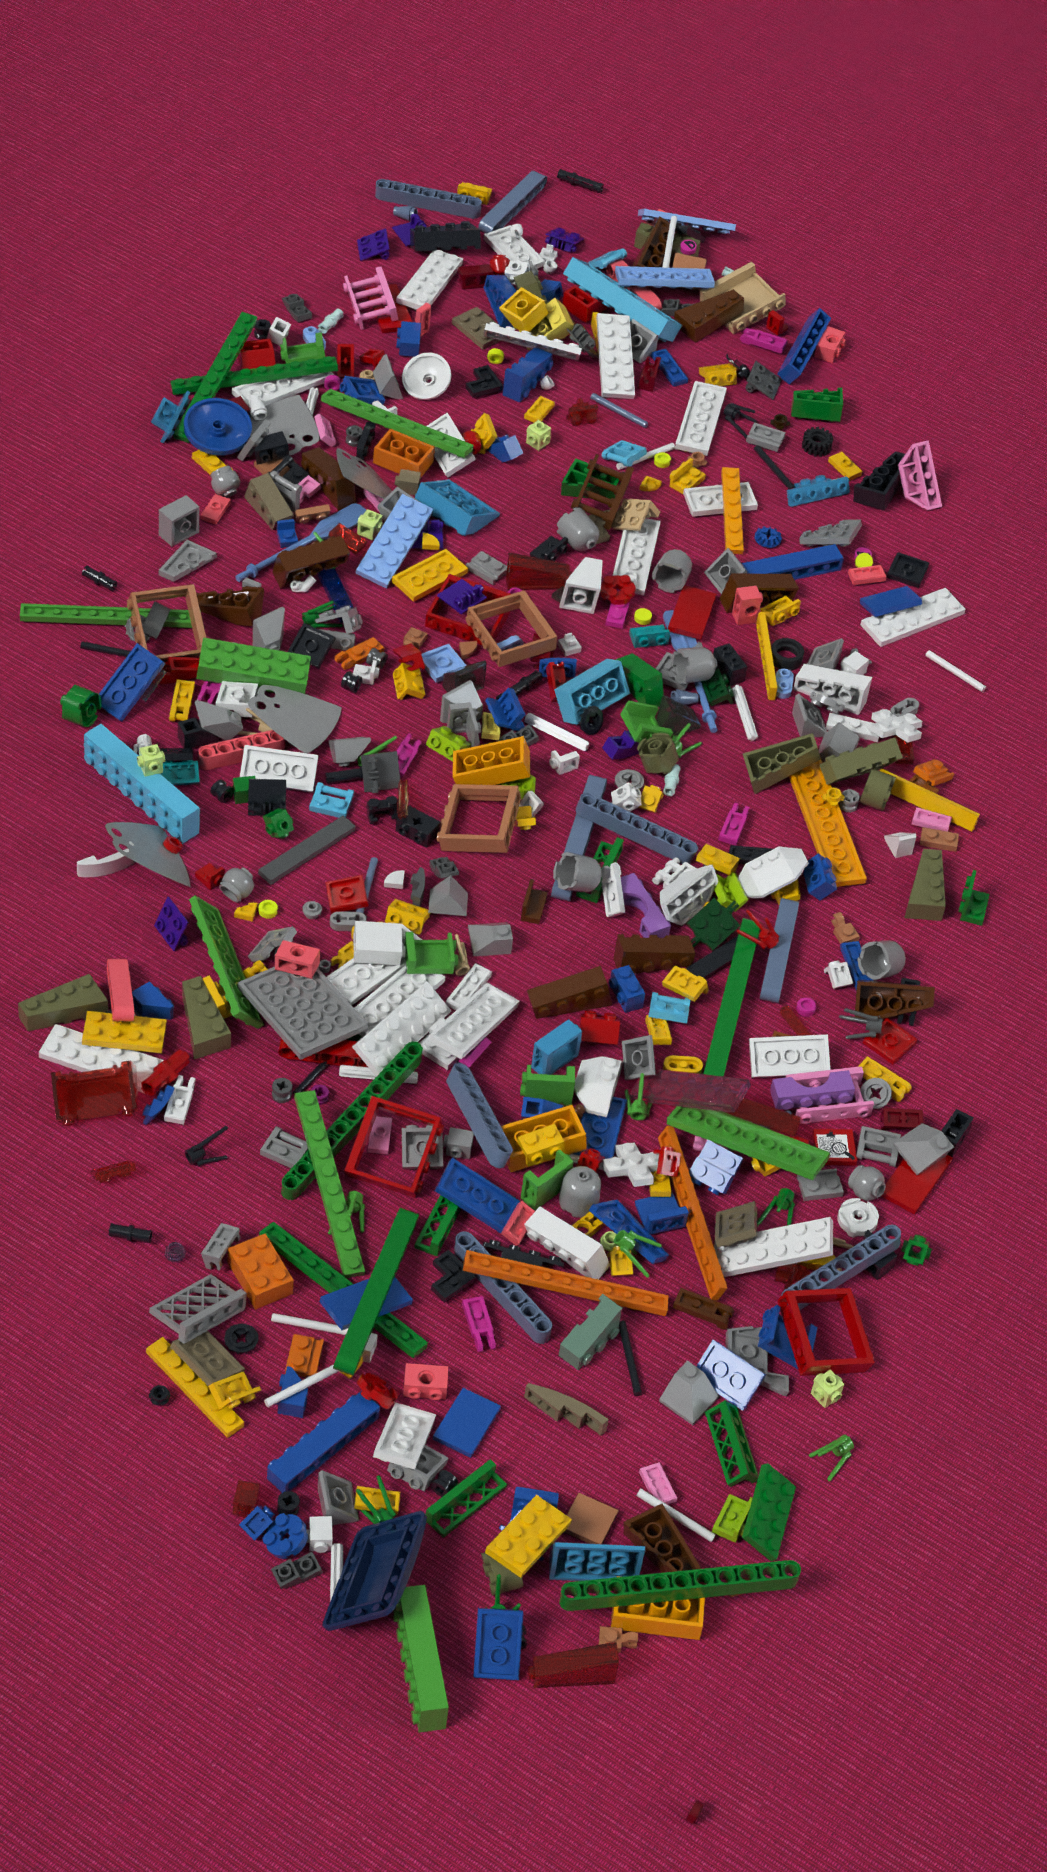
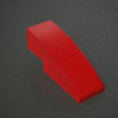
(180, 668)

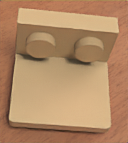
(633, 513)

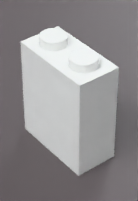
(378, 943)

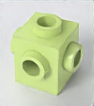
(538, 435)
(369, 524)
(151, 760)
(827, 1388)

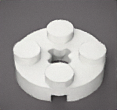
(857, 1207)

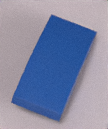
(570, 666)
(153, 1110)

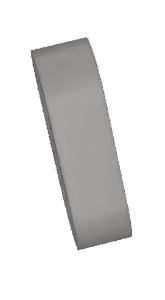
(902, 708)
(347, 920)

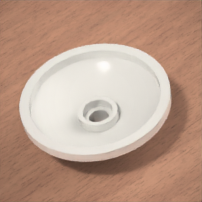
(420, 370)

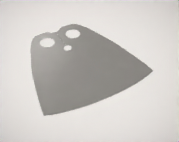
(292, 418)
(364, 476)
(300, 719)
(149, 849)

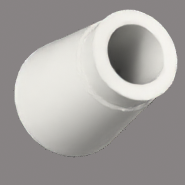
(258, 410)

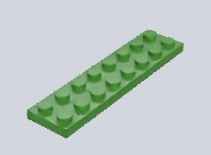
(224, 960)
(751, 1140)

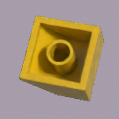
(524, 310)

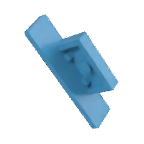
(167, 415)
(817, 489)

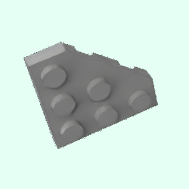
(827, 535)

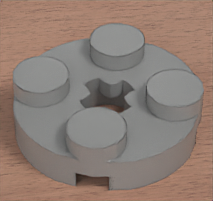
(822, 700)

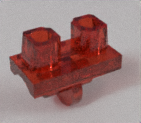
(580, 411)
(788, 1273)

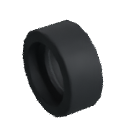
(789, 645)

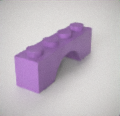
(637, 896)
(790, 1094)

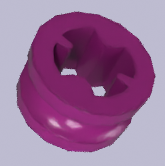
(321, 1089)

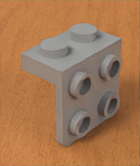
(350, 617)
(463, 719)

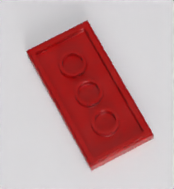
(385, 323)
(692, 612)
(911, 1190)

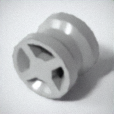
(850, 800)

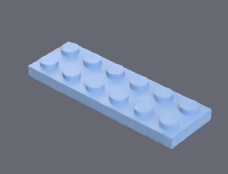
(708, 225)
(663, 276)
(394, 541)

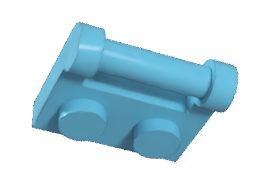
(602, 261)
(624, 452)
(331, 805)
(669, 1008)

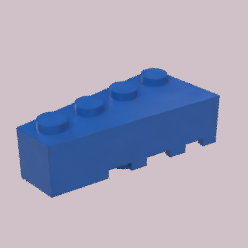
(498, 291)
(526, 374)

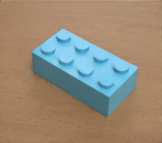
(595, 687)

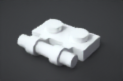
(671, 866)

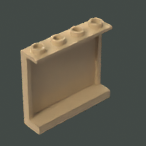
(757, 294)

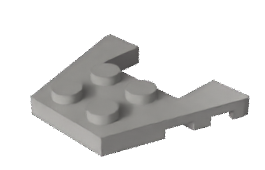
(744, 1343)

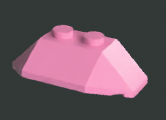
(919, 477)

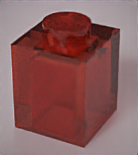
(245, 1498)

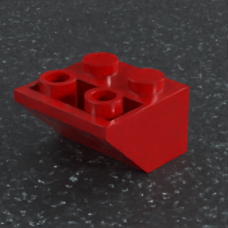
(581, 303)
(256, 354)
(599, 1027)

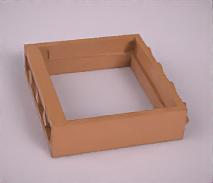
(186, 591)
(505, 604)
(480, 843)

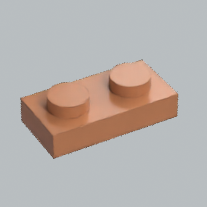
(307, 514)
(939, 839)

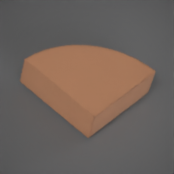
(467, 648)

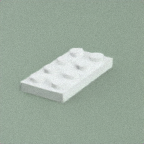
(514, 248)
(448, 461)
(709, 499)
(268, 763)
(788, 1055)
(404, 1436)

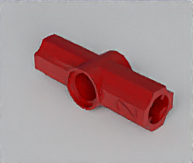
(165, 1072)

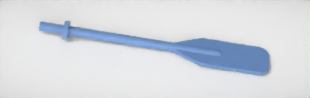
(346, 516)
(680, 641)

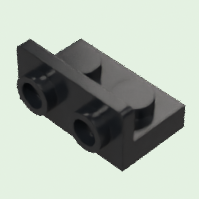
(550, 549)

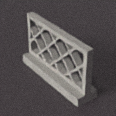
(208, 1315)

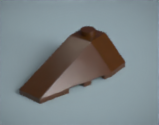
(654, 248)
(233, 606)
(891, 999)

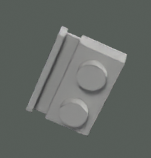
(765, 437)
(487, 567)
(824, 1186)

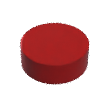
(172, 844)

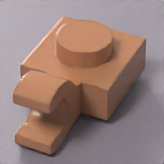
(415, 637)
(842, 931)
(613, 1634)

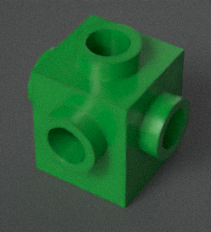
(278, 823)
(913, 1257)

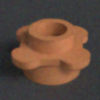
(698, 459)

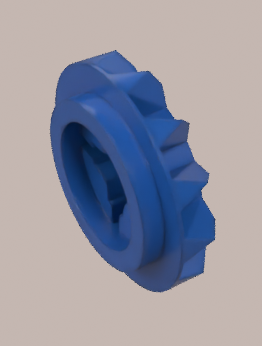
(774, 539)

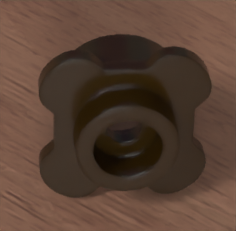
(780, 421)

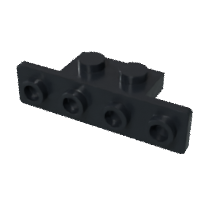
(515, 1253)

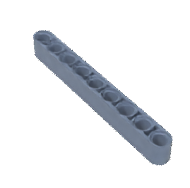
(580, 831)

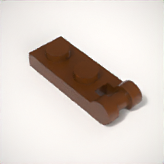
(703, 1308)

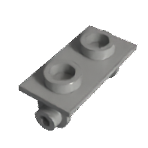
(343, 641)

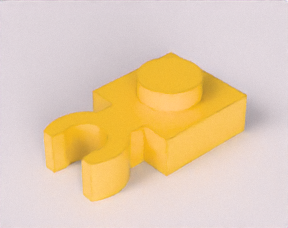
(344, 955)

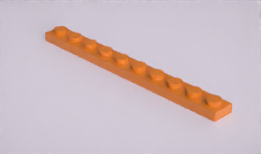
(696, 1222)
(564, 1282)

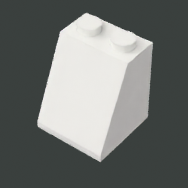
(583, 587)

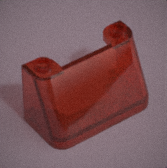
(95, 1093)

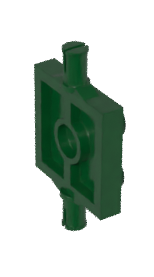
(713, 924)

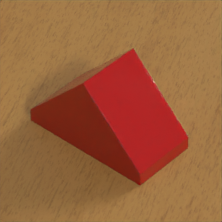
(345, 360)

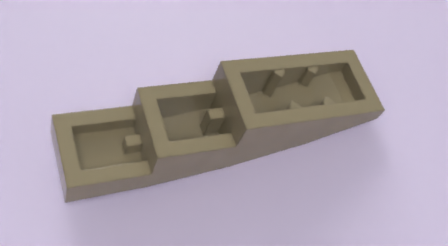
(560, 1405)

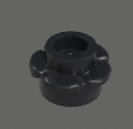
(159, 1390)

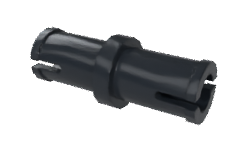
(99, 578)
(130, 1233)

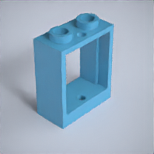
(556, 1048)

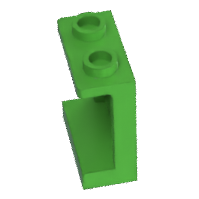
(304, 351)
(641, 720)
(430, 955)
(549, 1087)
(540, 1190)

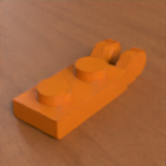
(358, 653)

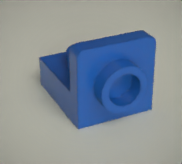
(286, 532)
(257, 1521)

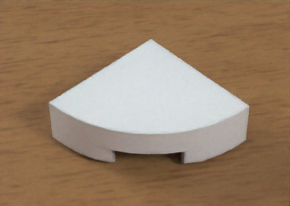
(395, 880)

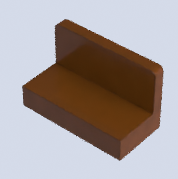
(533, 904)

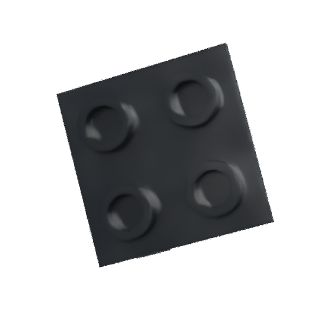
(266, 796)

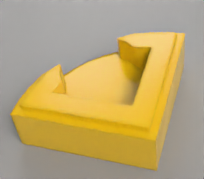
(650, 484)
(430, 542)
(246, 912)

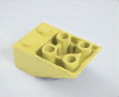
(555, 323)

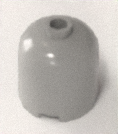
(579, 530)
(672, 570)
(693, 664)
(577, 872)
(881, 959)
(579, 1191)

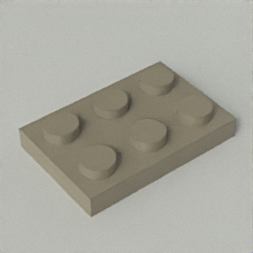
(473, 325)
(736, 1224)
(207, 1358)

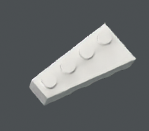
(838, 685)
(568, 1243)

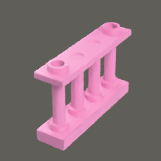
(382, 288)
(832, 1112)

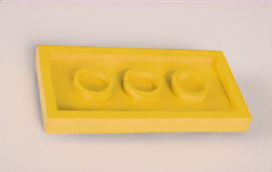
(428, 574)
(139, 1035)
(528, 1536)

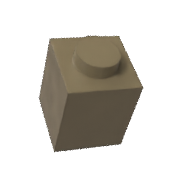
(408, 481)

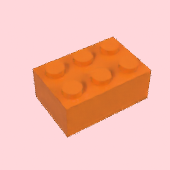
(401, 451)
(260, 1271)

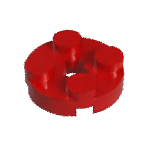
(612, 583)
(374, 1388)

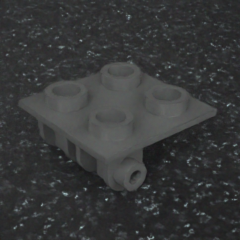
(583, 338)
(763, 380)
(380, 771)

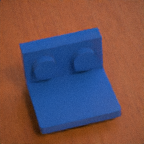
(661, 1214)

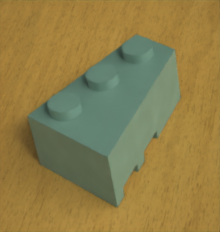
(592, 1333)

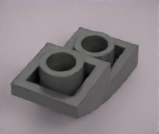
(672, 305)
(296, 307)
(155, 620)
(528, 733)
(443, 867)
(418, 883)
(298, 1571)

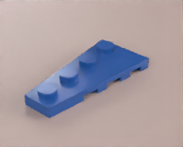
(619, 1218)

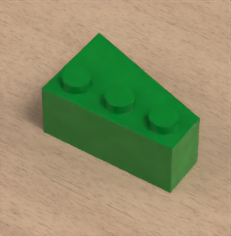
(817, 405)
(576, 476)
(643, 680)

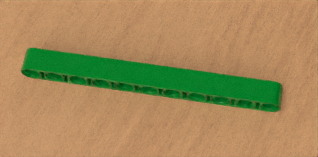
(731, 1000)
(355, 1111)
(376, 1292)
(671, 1592)

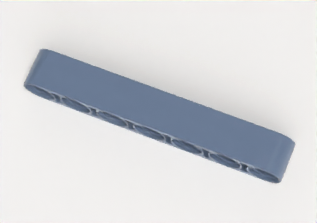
(428, 198)
(513, 202)
(636, 828)
(779, 954)
(479, 1115)
(848, 1262)
(506, 1296)

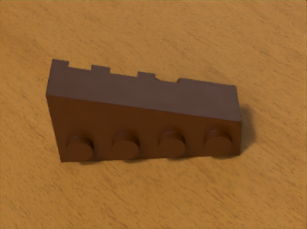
(708, 315)
(328, 473)
(309, 560)
(770, 585)
(653, 952)
(571, 994)
(661, 1540)

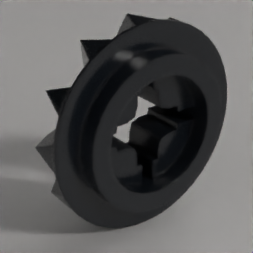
(596, 720)
(241, 1330)

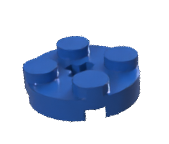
(282, 1525)

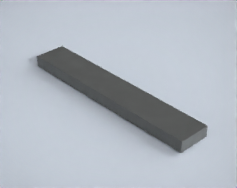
(306, 850)

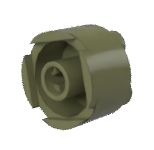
(658, 753)
(877, 789)
(509, 1580)

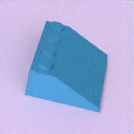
(455, 506)
(593, 1561)

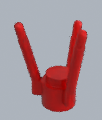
(768, 938)

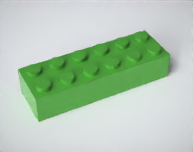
(252, 664)
(421, 1660)

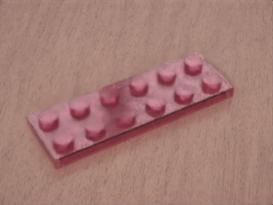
(692, 1090)

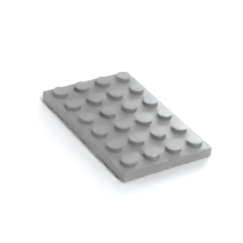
(303, 1010)

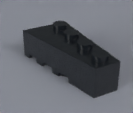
(881, 485)

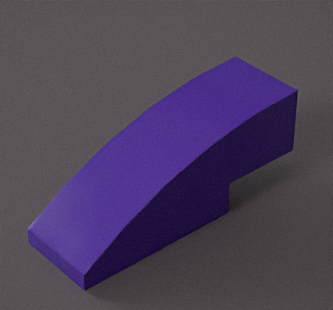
(621, 746)

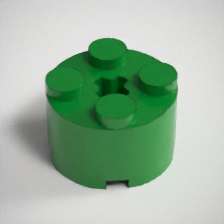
(80, 706)

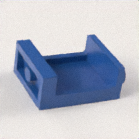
(775, 1338)

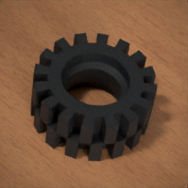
(821, 447)

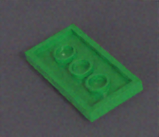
(769, 1512)

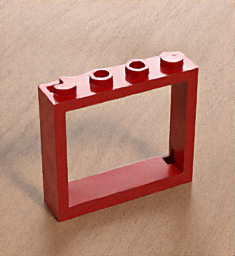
(459, 629)
(364, 1133)
(799, 1339)

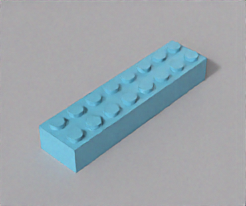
(621, 299)
(150, 793)

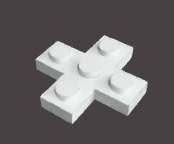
(902, 726)
(632, 1163)

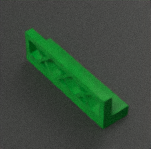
(613, 856)
(446, 1224)
(739, 1443)
(459, 1493)

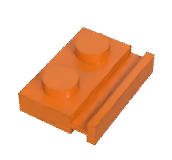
(933, 772)
(304, 1355)

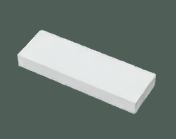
(468, 986)

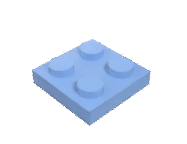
(441, 661)

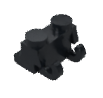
(376, 806)

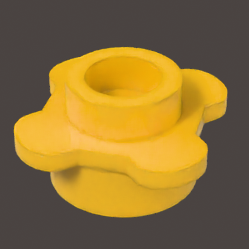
(833, 796)

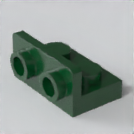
(717, 689)

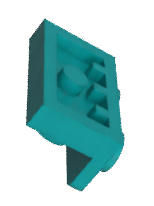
(649, 636)
(181, 772)

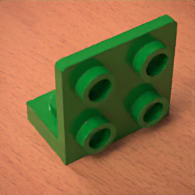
(975, 903)

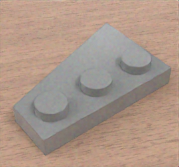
(185, 560)

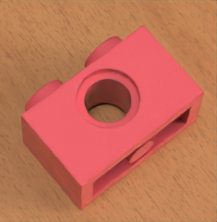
(830, 344)
(747, 605)
(297, 959)
(418, 1374)

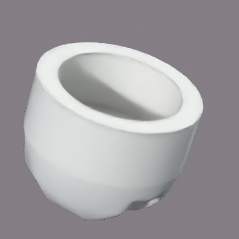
(519, 232)
(550, 266)
(547, 383)

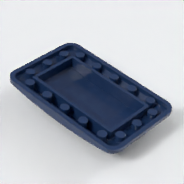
(376, 1571)

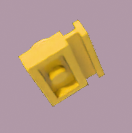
(486, 430)

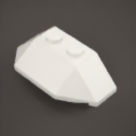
(772, 871)
(688, 894)
(597, 1083)

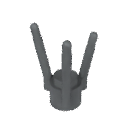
(873, 1023)

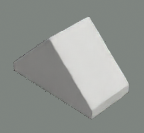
(901, 843)

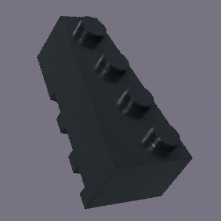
(445, 236)

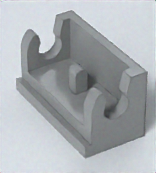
(219, 1245)

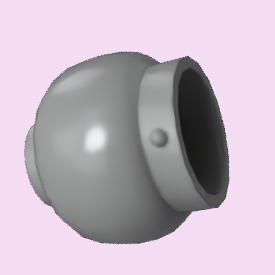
(225, 481)
(237, 884)
(867, 1182)

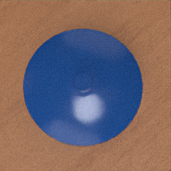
(217, 426)

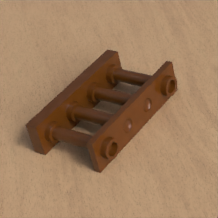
(619, 491)

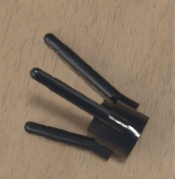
(733, 411)
(196, 1153)

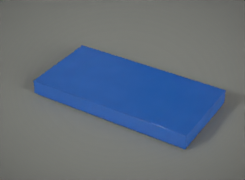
(130, 682)
(604, 1131)
(476, 1195)
(343, 1303)

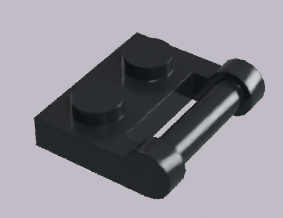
(295, 474)

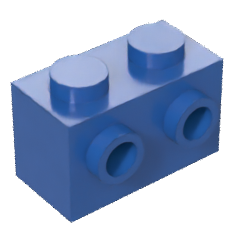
(409, 338)
(819, 877)
(627, 989)

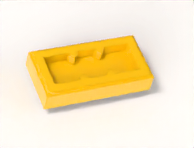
(539, 409)
(845, 466)
(659, 1030)
(660, 1186)
(376, 1499)

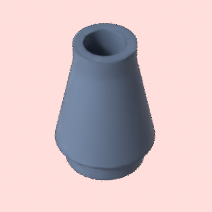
(405, 212)
(684, 697)

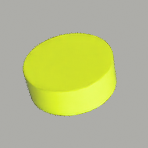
(495, 356)
(662, 460)
(863, 560)
(643, 616)
(268, 909)

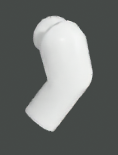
(302, 586)

